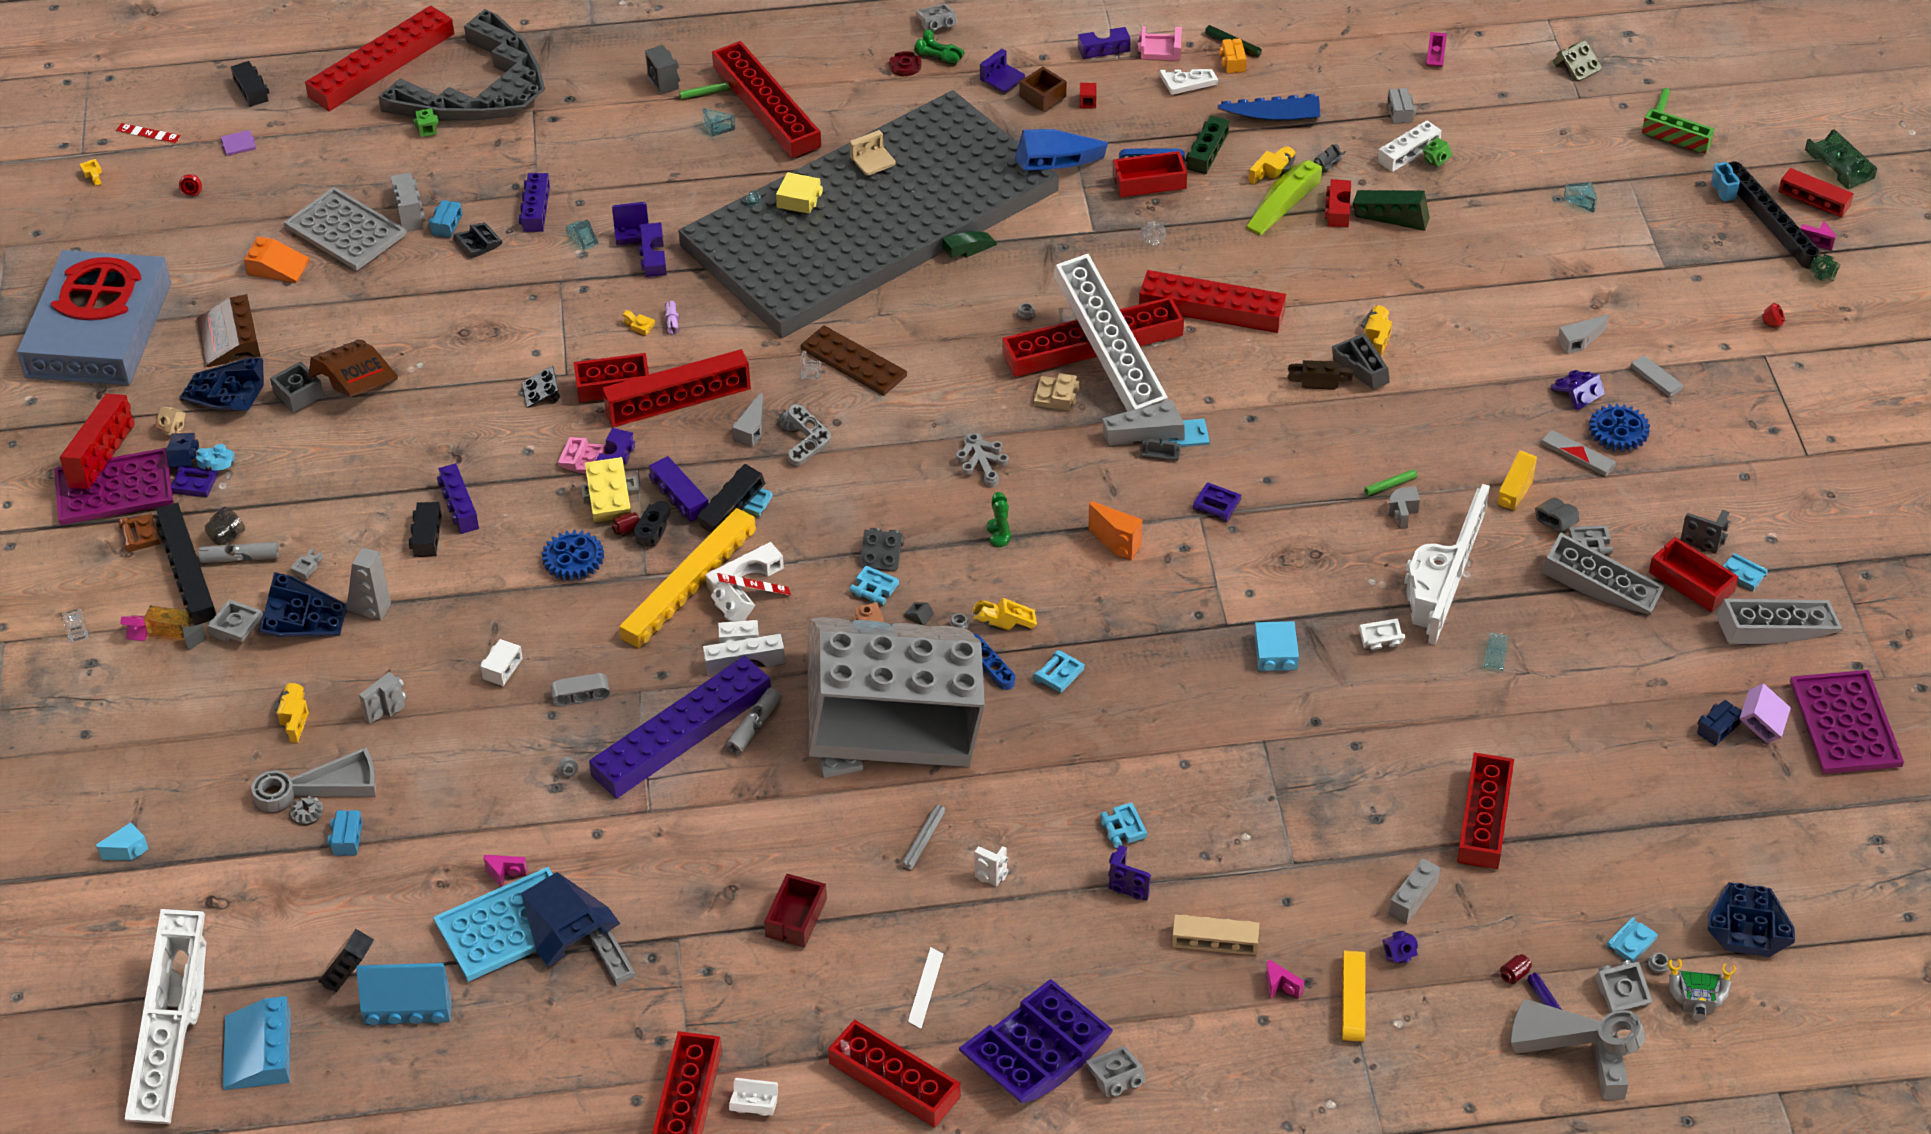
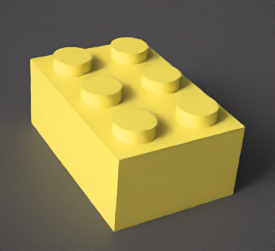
(607, 489)

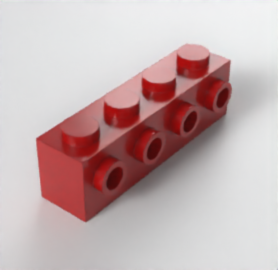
(1815, 192)

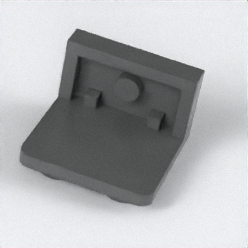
(1704, 532)
(881, 549)

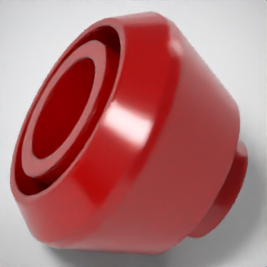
(190, 185)
(1773, 315)

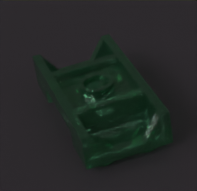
(1843, 158)

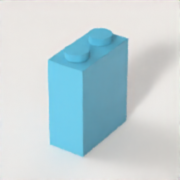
(1276, 646)

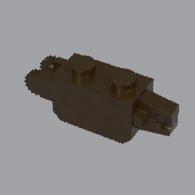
(1319, 374)

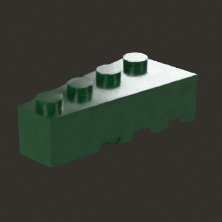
(1394, 207)

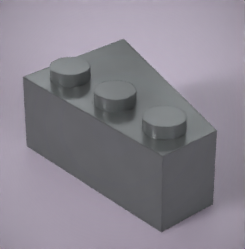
(1363, 359)

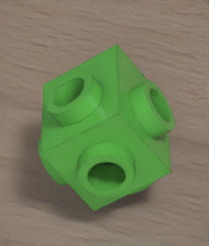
(426, 122)
(1437, 152)

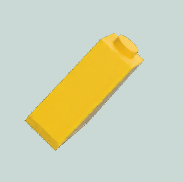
(1517, 480)

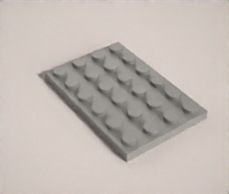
(345, 228)

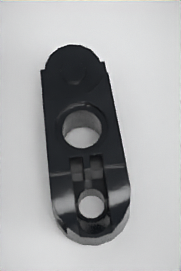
(652, 524)

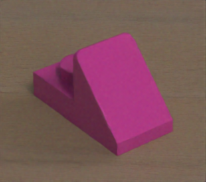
(1436, 49)
(1820, 237)
(135, 627)
(500, 866)
(1278, 978)

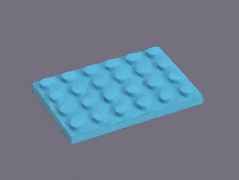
(490, 928)

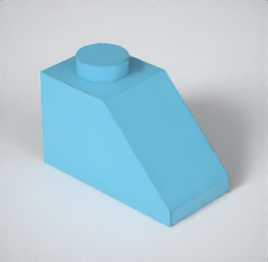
(123, 844)

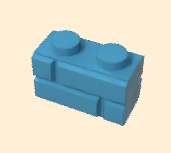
(445, 218)
(345, 832)

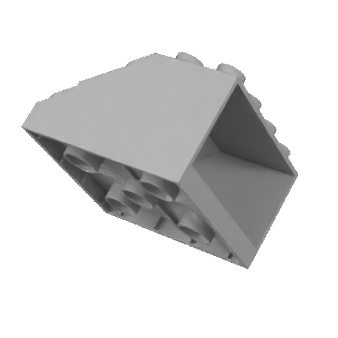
(893, 691)

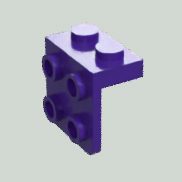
(998, 73)
(628, 220)
(1582, 387)
(1126, 878)

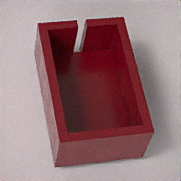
(795, 910)

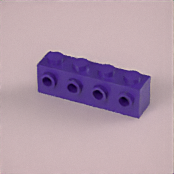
(534, 202)
(677, 488)
(458, 498)

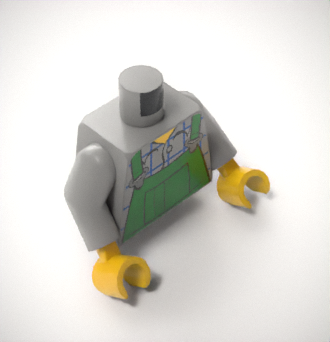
(1698, 990)

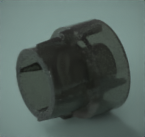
(224, 526)

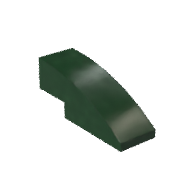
(967, 243)

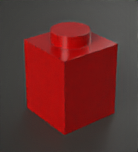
(1088, 95)

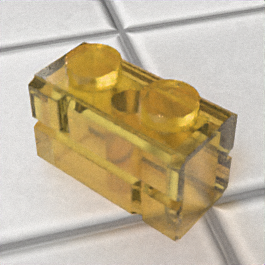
(166, 621)

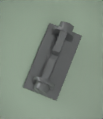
(1333, 156)
(1154, 449)

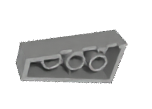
(407, 202)
(1150, 422)
(368, 586)

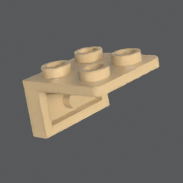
(870, 153)

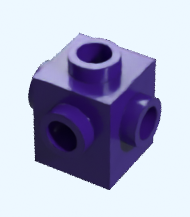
(1400, 947)

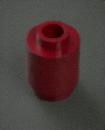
(625, 523)
(1515, 969)

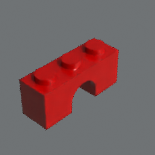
(1338, 203)

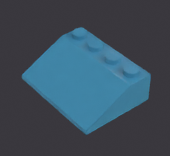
(404, 993)
(257, 1044)

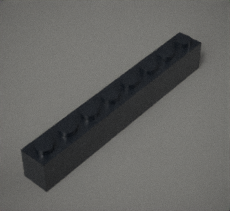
(186, 564)

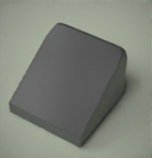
(919, 612)
(194, 635)

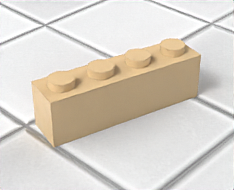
(1215, 935)

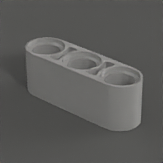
(580, 689)

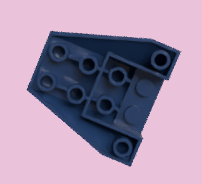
(227, 386)
(300, 610)
(562, 915)
(1750, 921)

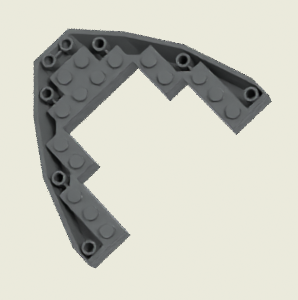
(502, 99)

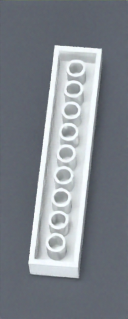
(1108, 333)

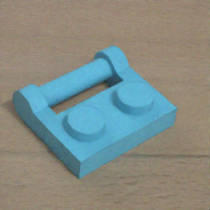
(1062, 675)

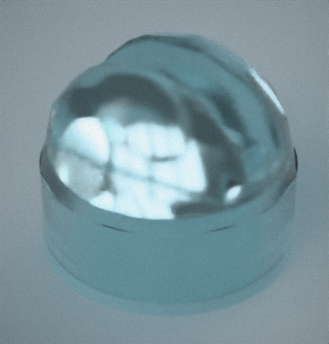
(751, 198)

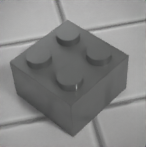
(662, 69)
(296, 388)

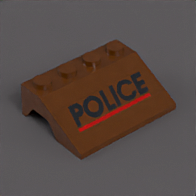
(228, 331)
(352, 368)

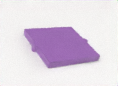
(238, 142)

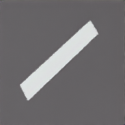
(925, 988)

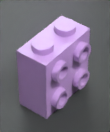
(1765, 713)

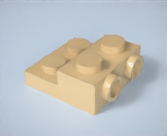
(1057, 392)

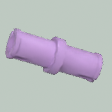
(671, 317)

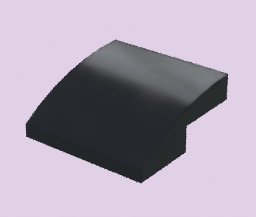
(477, 240)

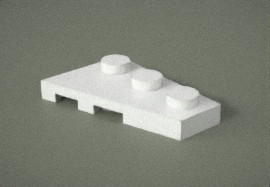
(1186, 81)

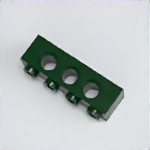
(1207, 145)

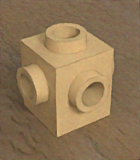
(170, 420)

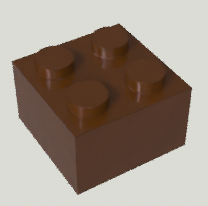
(1043, 89)

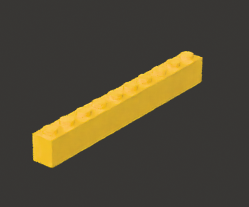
(687, 578)

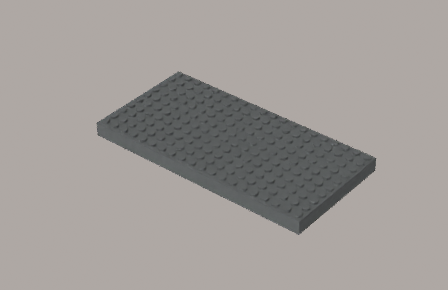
(795, 267)

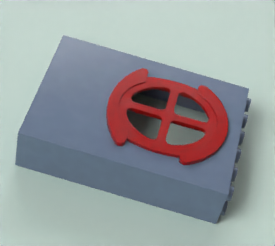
(88, 341)

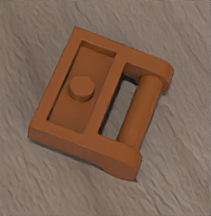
(145, 530)

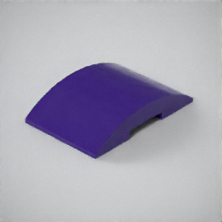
(1038, 1043)

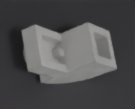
(1402, 503)

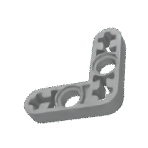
(811, 433)

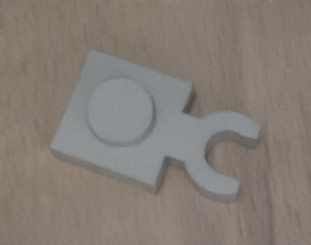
(306, 565)

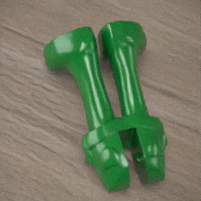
(947, 53)
(999, 525)

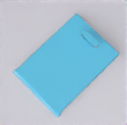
(1195, 433)

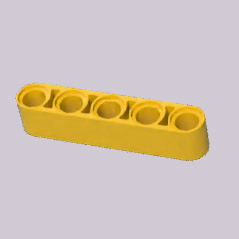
(1353, 996)

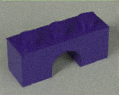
(1092, 46)
(651, 238)
(618, 445)

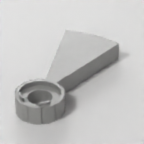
(343, 777)
(1548, 1027)

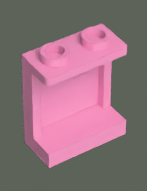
(1160, 45)

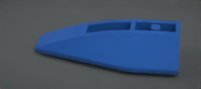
(1276, 108)
(1057, 149)

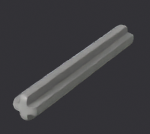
(923, 837)

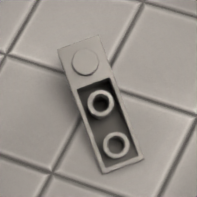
(1581, 334)
(749, 426)

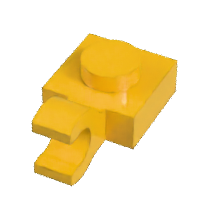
(92, 169)
(639, 324)

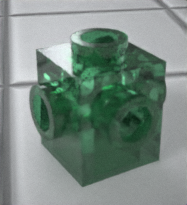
(1829, 271)

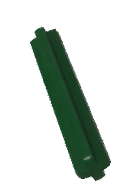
(1221, 35)

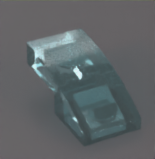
(1496, 651)

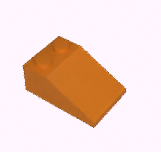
(274, 260)
(1116, 529)

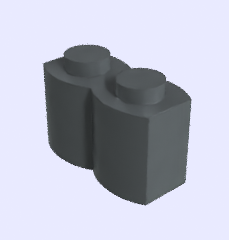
(1557, 514)

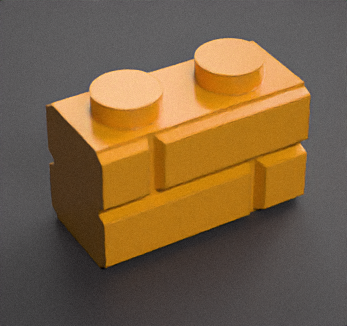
(1233, 56)

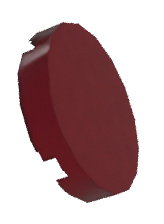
(905, 63)

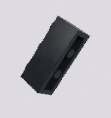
(250, 83)
(425, 529)

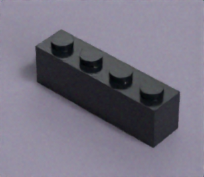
(733, 495)
(345, 960)

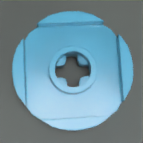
(215, 457)

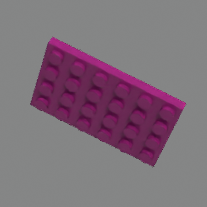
(124, 486)
(1846, 722)

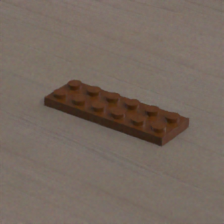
(854, 360)

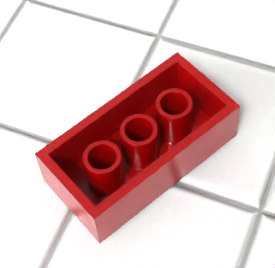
(599, 373)

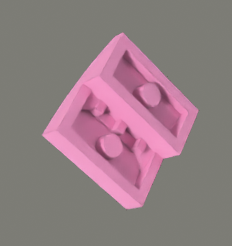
(578, 452)

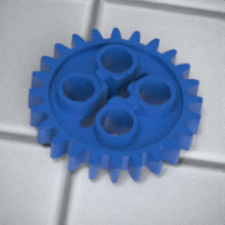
(1619, 427)
(572, 555)

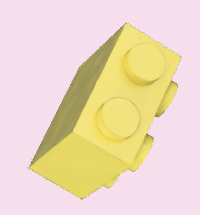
(798, 193)

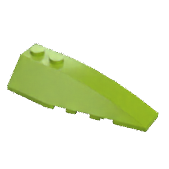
(1285, 194)

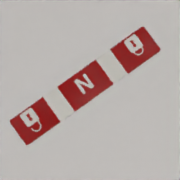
(150, 133)
(753, 584)

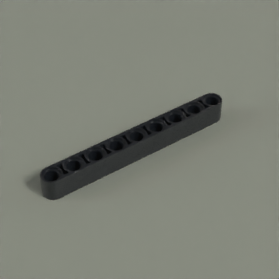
(1774, 217)

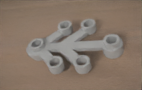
(974, 442)

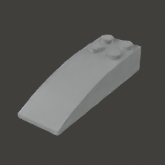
(1600, 576)
(1776, 620)

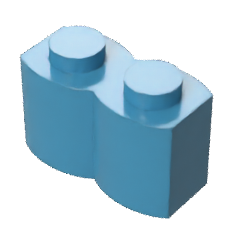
(1725, 181)

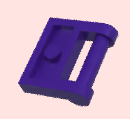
(194, 485)
(1217, 496)

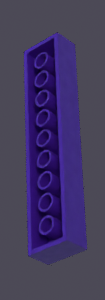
(679, 727)

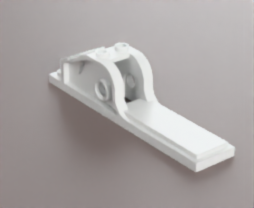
(1433, 585)
(161, 1029)

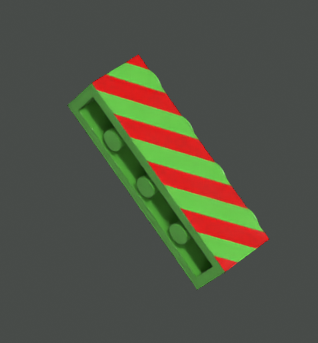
(1678, 131)

